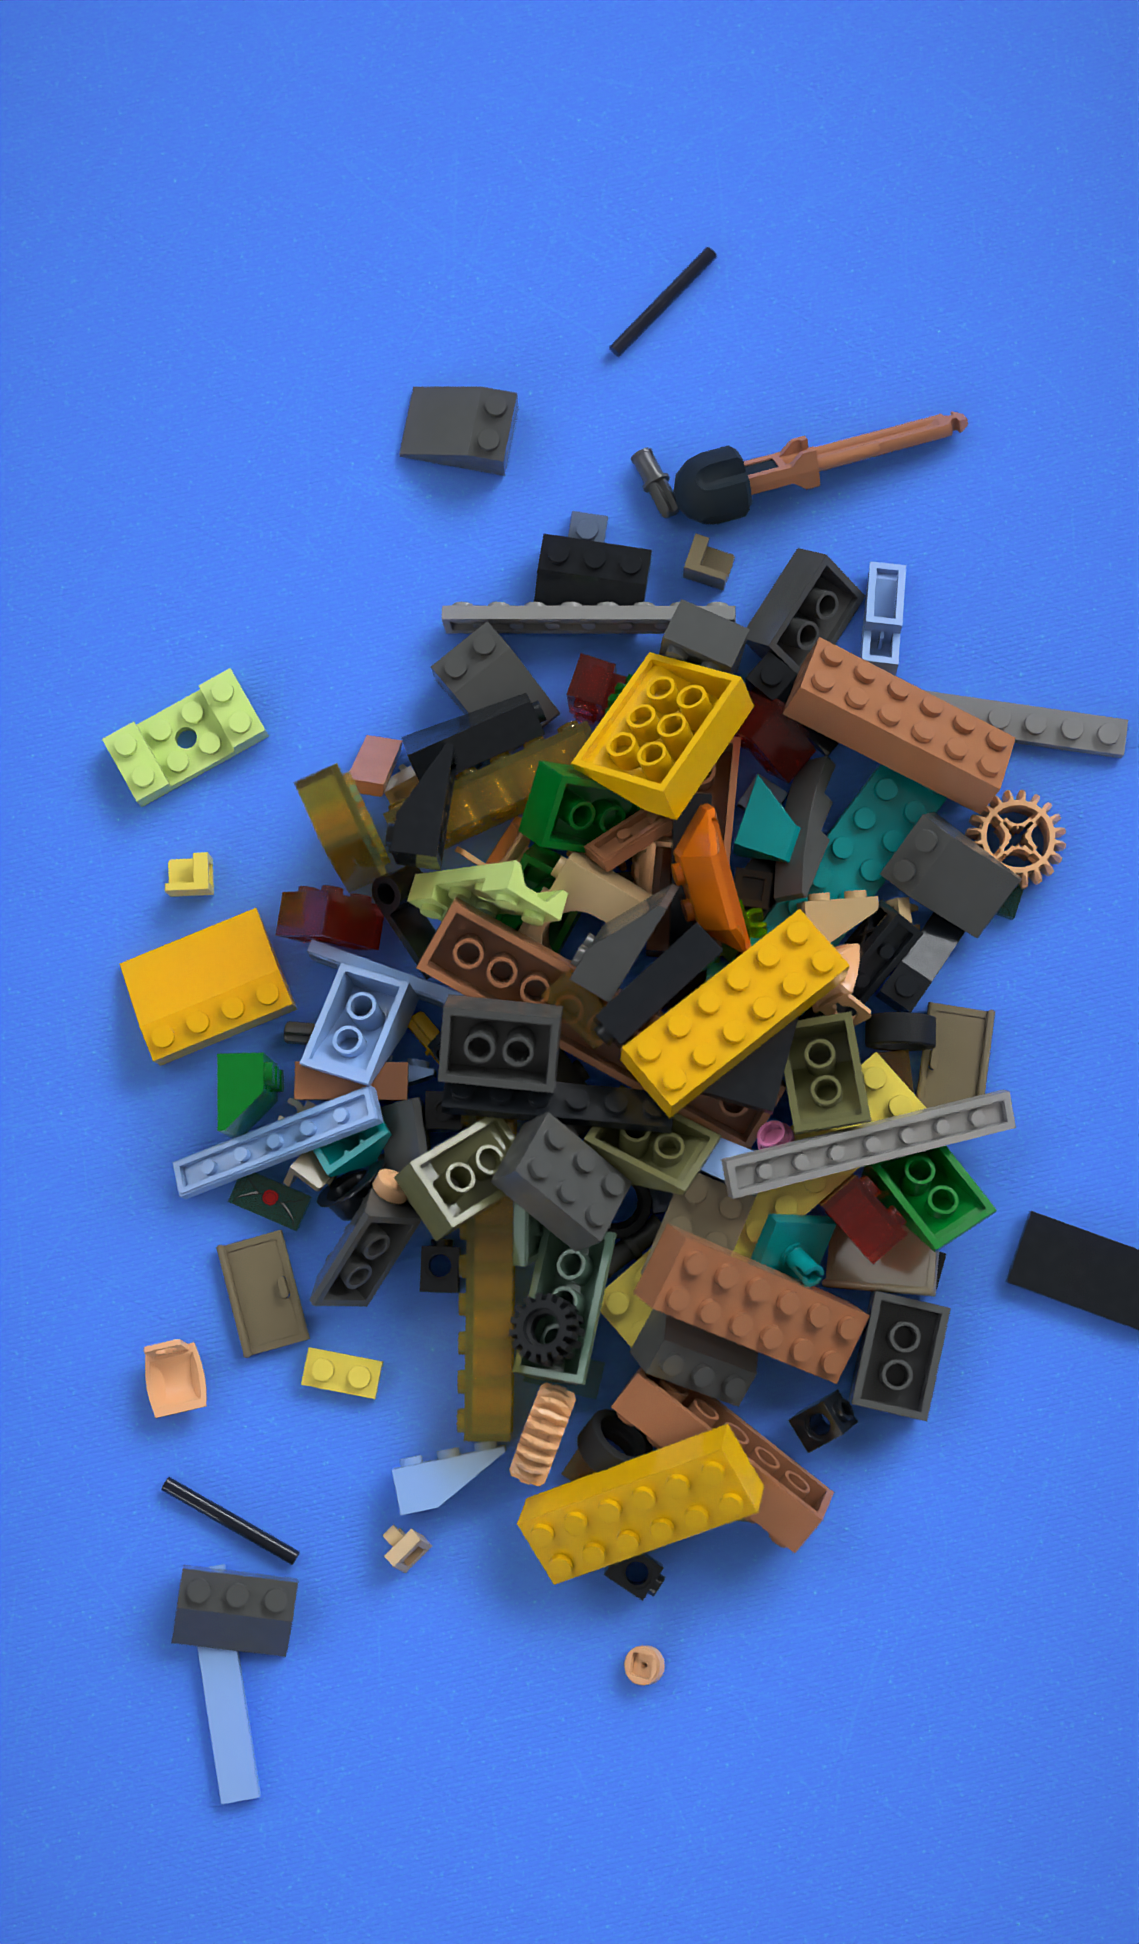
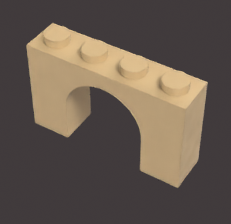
(589, 891)

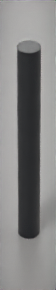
(663, 301)
(230, 1520)

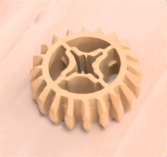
(1004, 827)
(542, 1434)

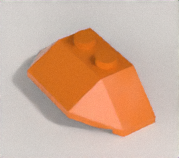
(708, 881)

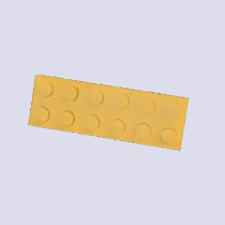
(734, 1013)
(641, 1504)

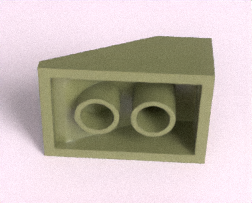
(825, 1075)
(655, 1158)
(455, 1177)

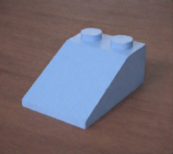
(359, 1024)

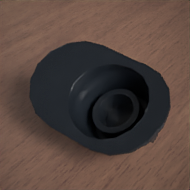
(348, 1190)

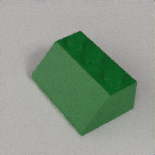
(245, 1090)

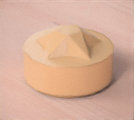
(388, 1188)
(644, 1665)

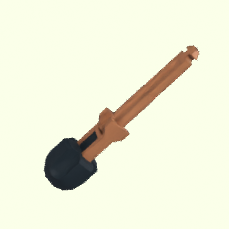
(720, 485)

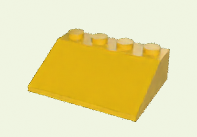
(665, 733)
(207, 987)

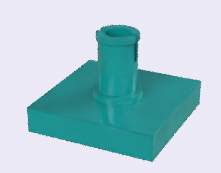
(795, 1245)

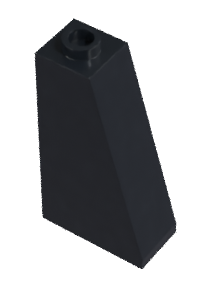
(477, 734)
(656, 986)

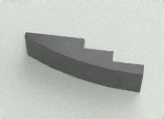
(808, 809)

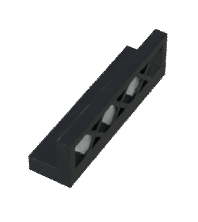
(880, 952)

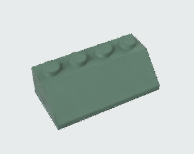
(581, 1281)

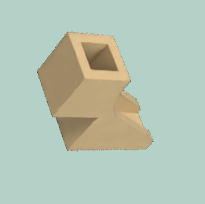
(838, 915)

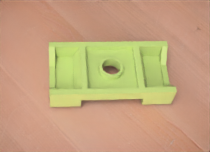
(150, 752)
(488, 887)

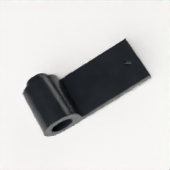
(410, 926)

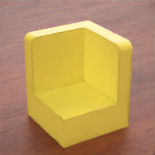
(190, 876)

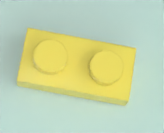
(342, 1373)

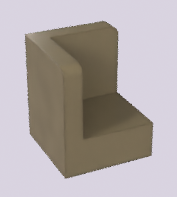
(707, 564)
(309, 1171)

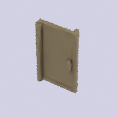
(959, 1057)
(903, 1270)
(259, 1293)

